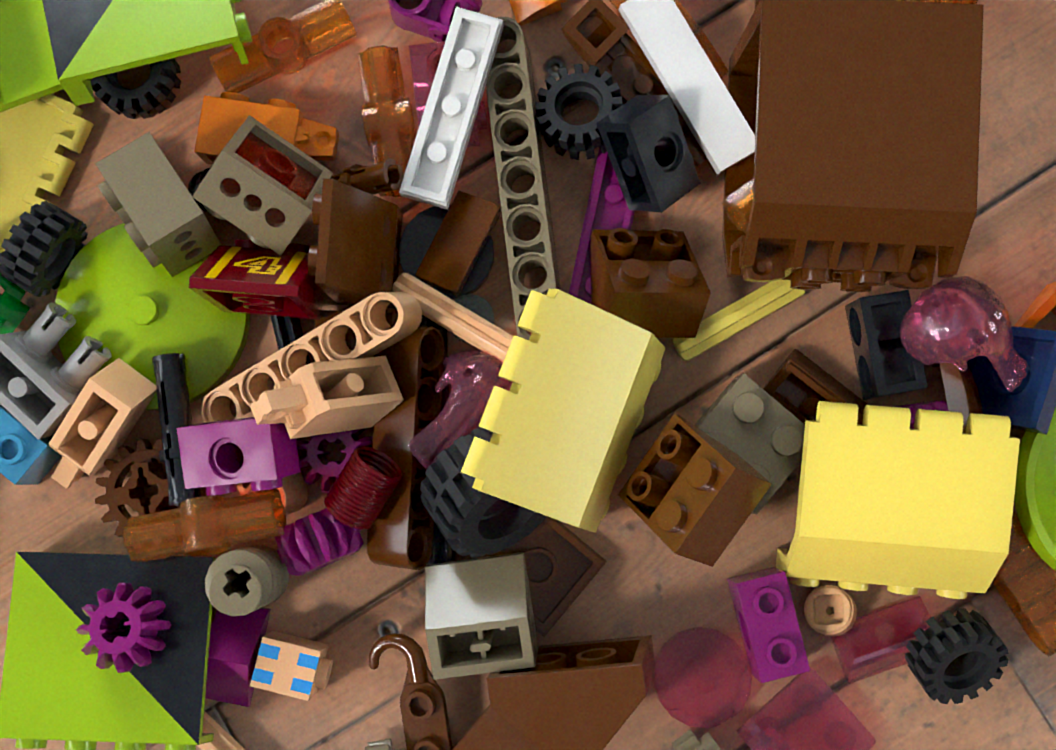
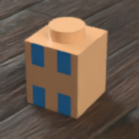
(291, 666)

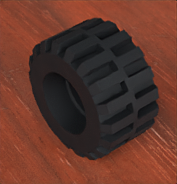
(467, 517)

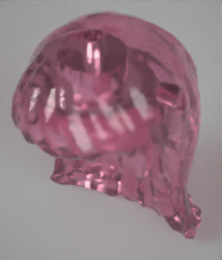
(959, 322)
(471, 381)

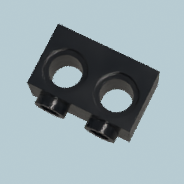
(879, 354)

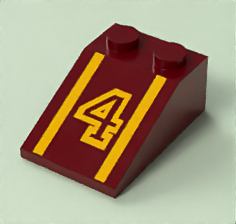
(259, 281)

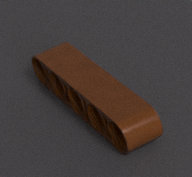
(404, 527)

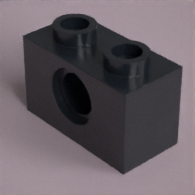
(649, 152)

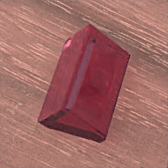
(880, 639)

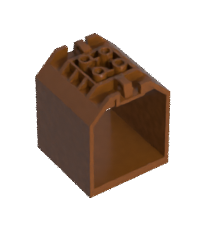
(858, 142)

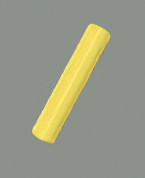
(737, 317)

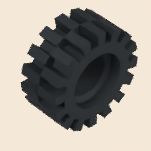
(568, 90)
(143, 98)
(41, 248)
(956, 656)

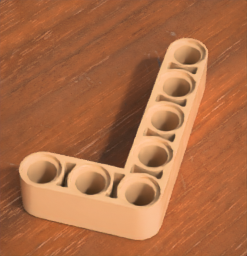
(325, 344)

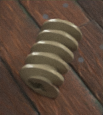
(227, 581)

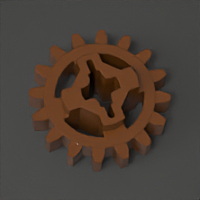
(145, 473)

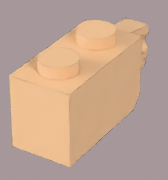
(330, 397)
(100, 420)

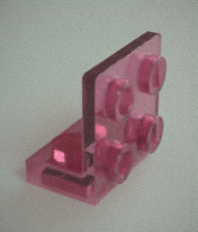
(805, 718)

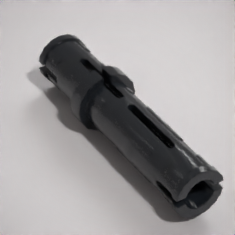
(173, 413)

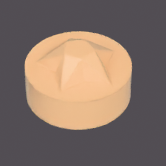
(830, 610)

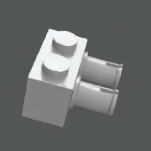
(36, 384)

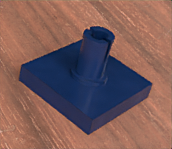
(1034, 400)

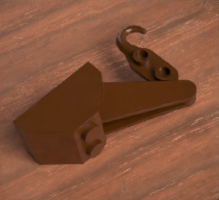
(566, 702)

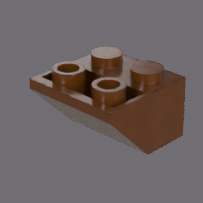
(648, 280)
(693, 491)

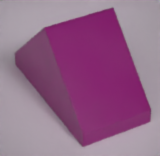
(233, 655)

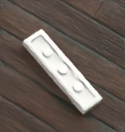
(690, 81)
(451, 108)

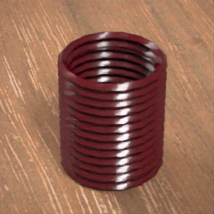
(363, 488)

